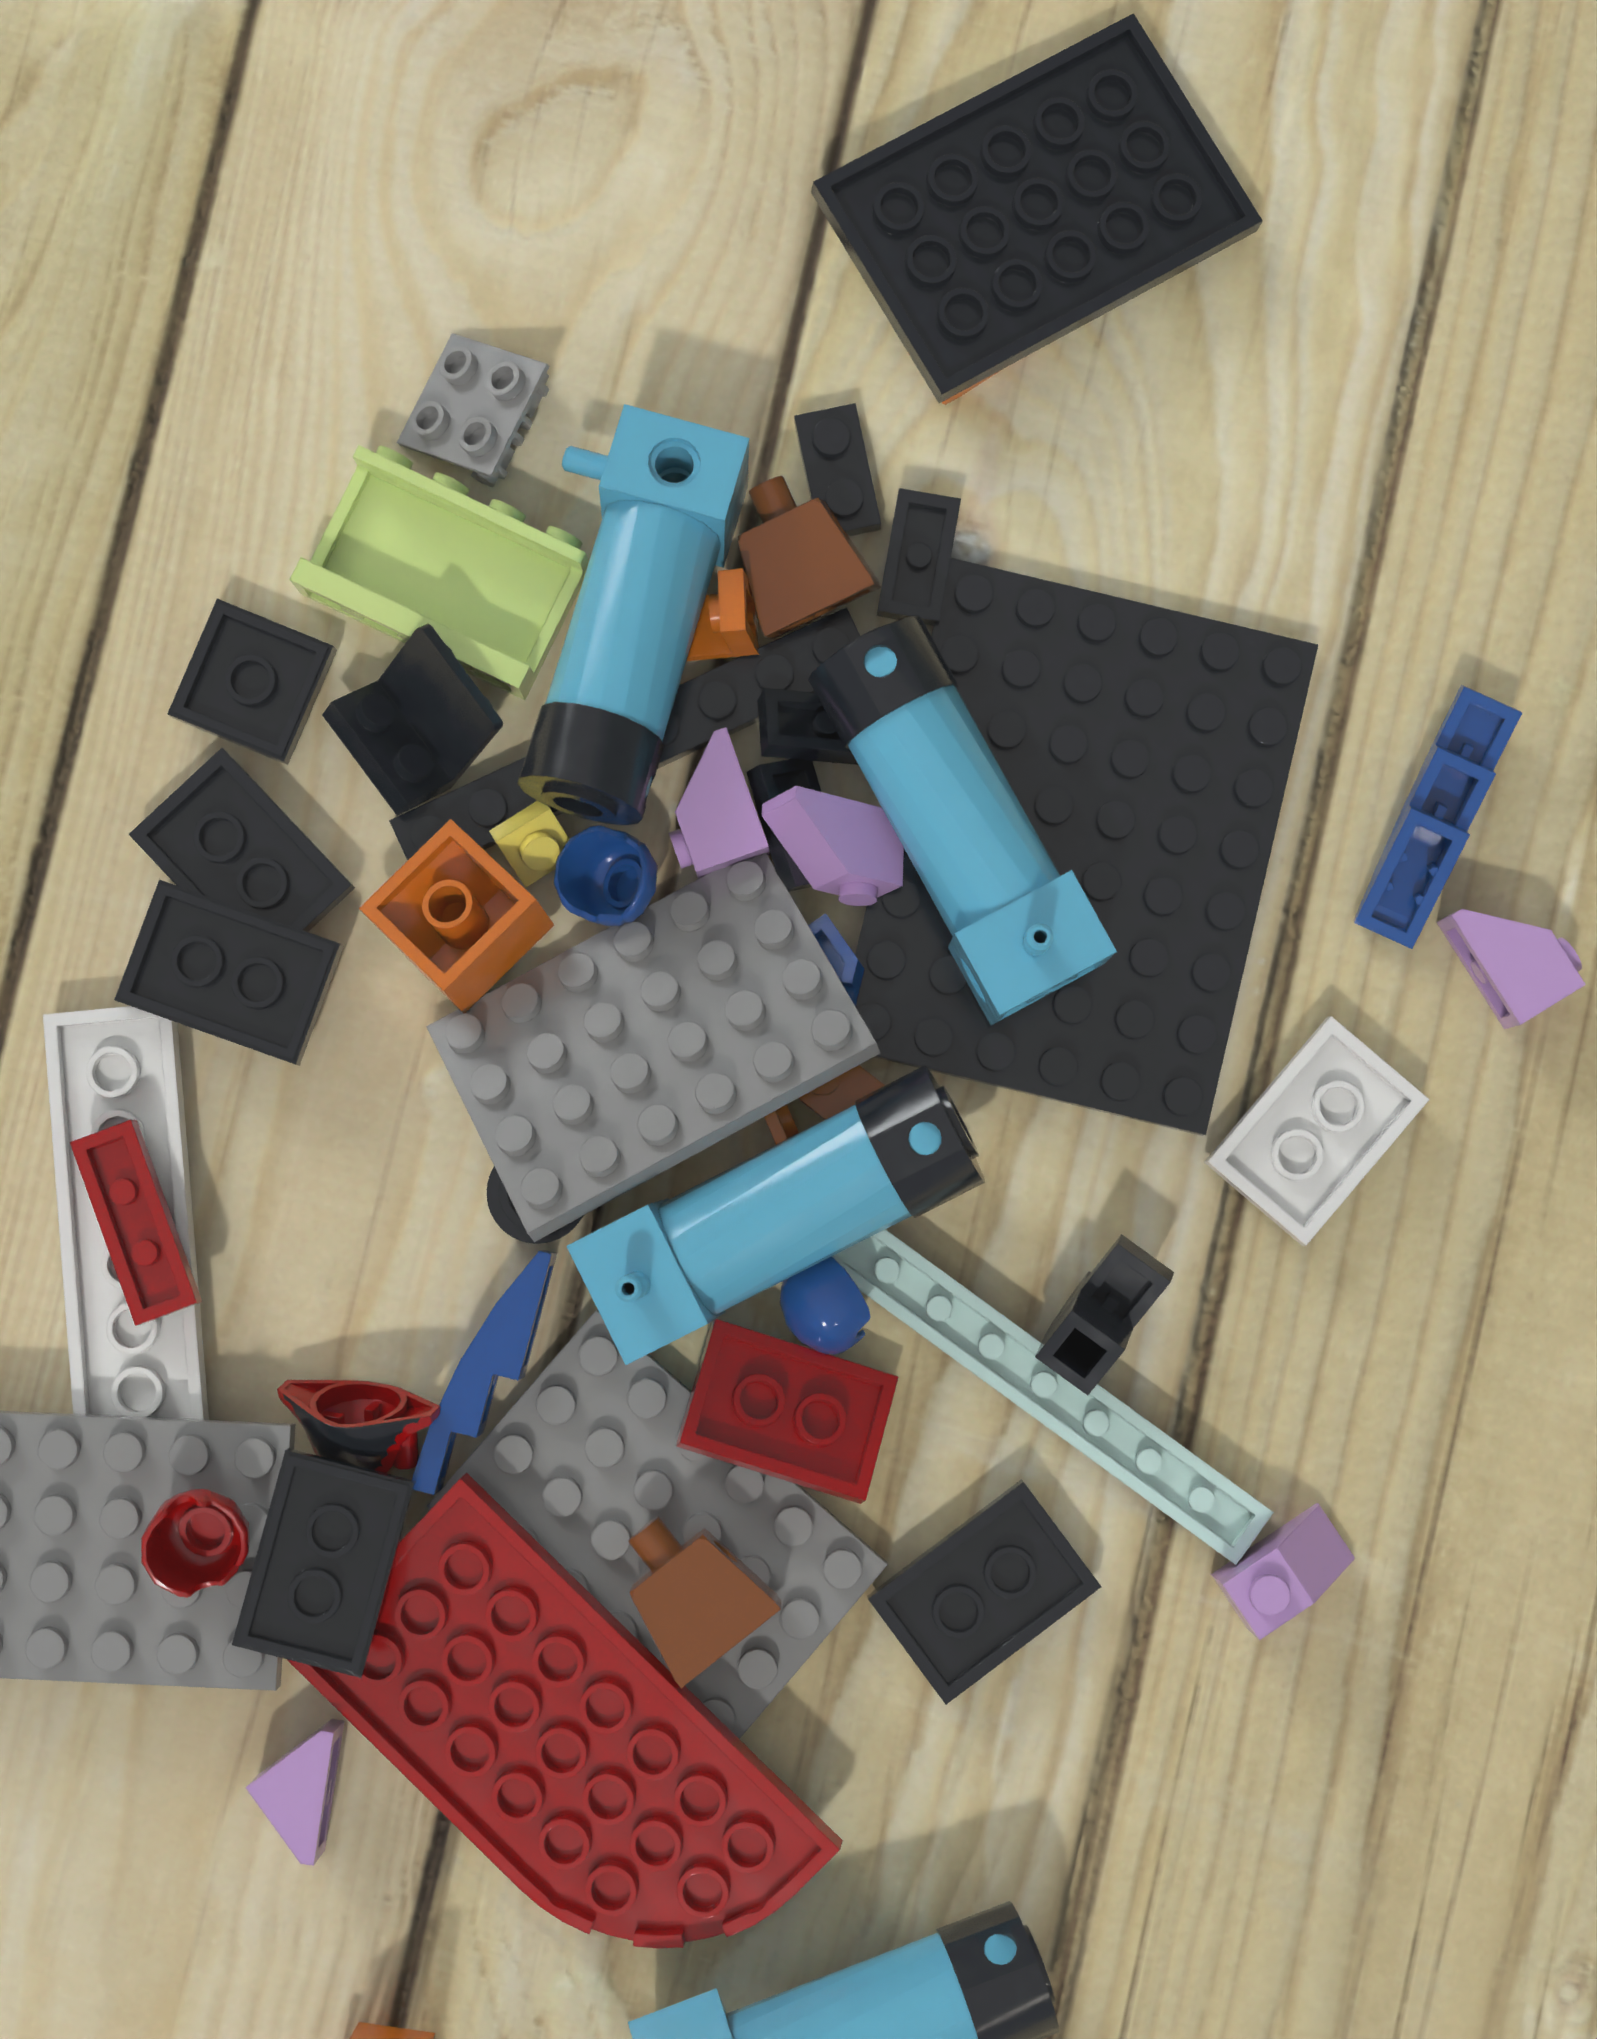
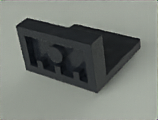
(416, 723)

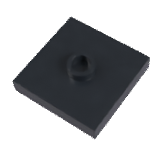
(252, 681)

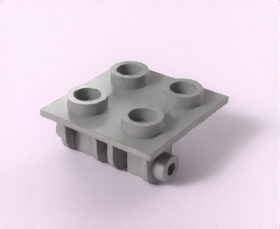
(476, 407)

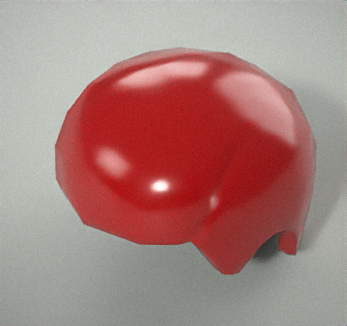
(195, 1542)

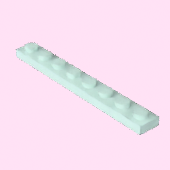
(1093, 1424)

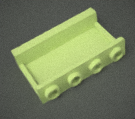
(428, 554)

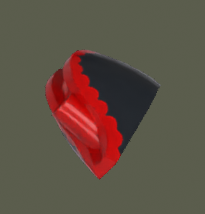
(360, 1420)

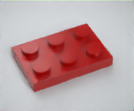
(787, 1411)

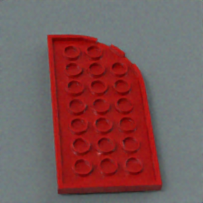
(568, 1741)

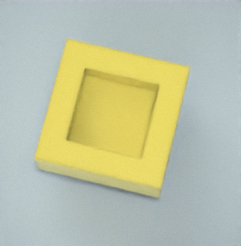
(531, 842)

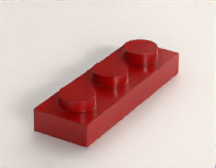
(135, 1222)

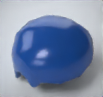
(605, 876)
(824, 1307)

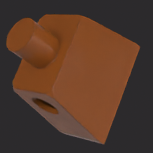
(799, 560)
(696, 1598)

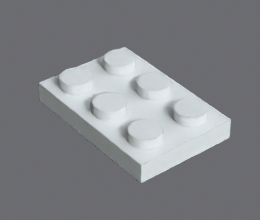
(1316, 1131)

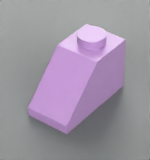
(717, 813)
(838, 843)
(1513, 963)
(1285, 1571)

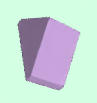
(300, 1790)

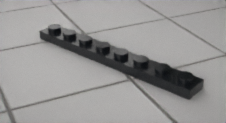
(701, 706)

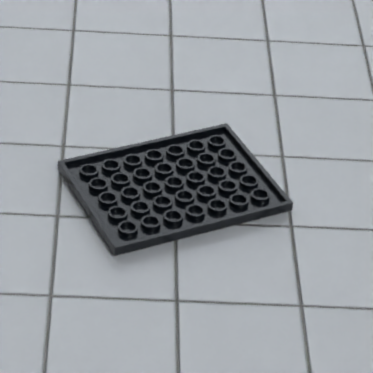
(1155, 775)

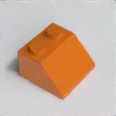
(457, 916)

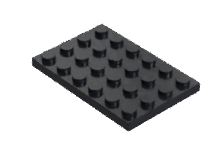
(1035, 207)

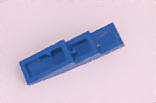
(1437, 817)
(497, 1350)

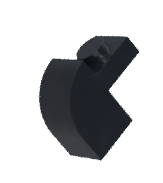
(1102, 1314)

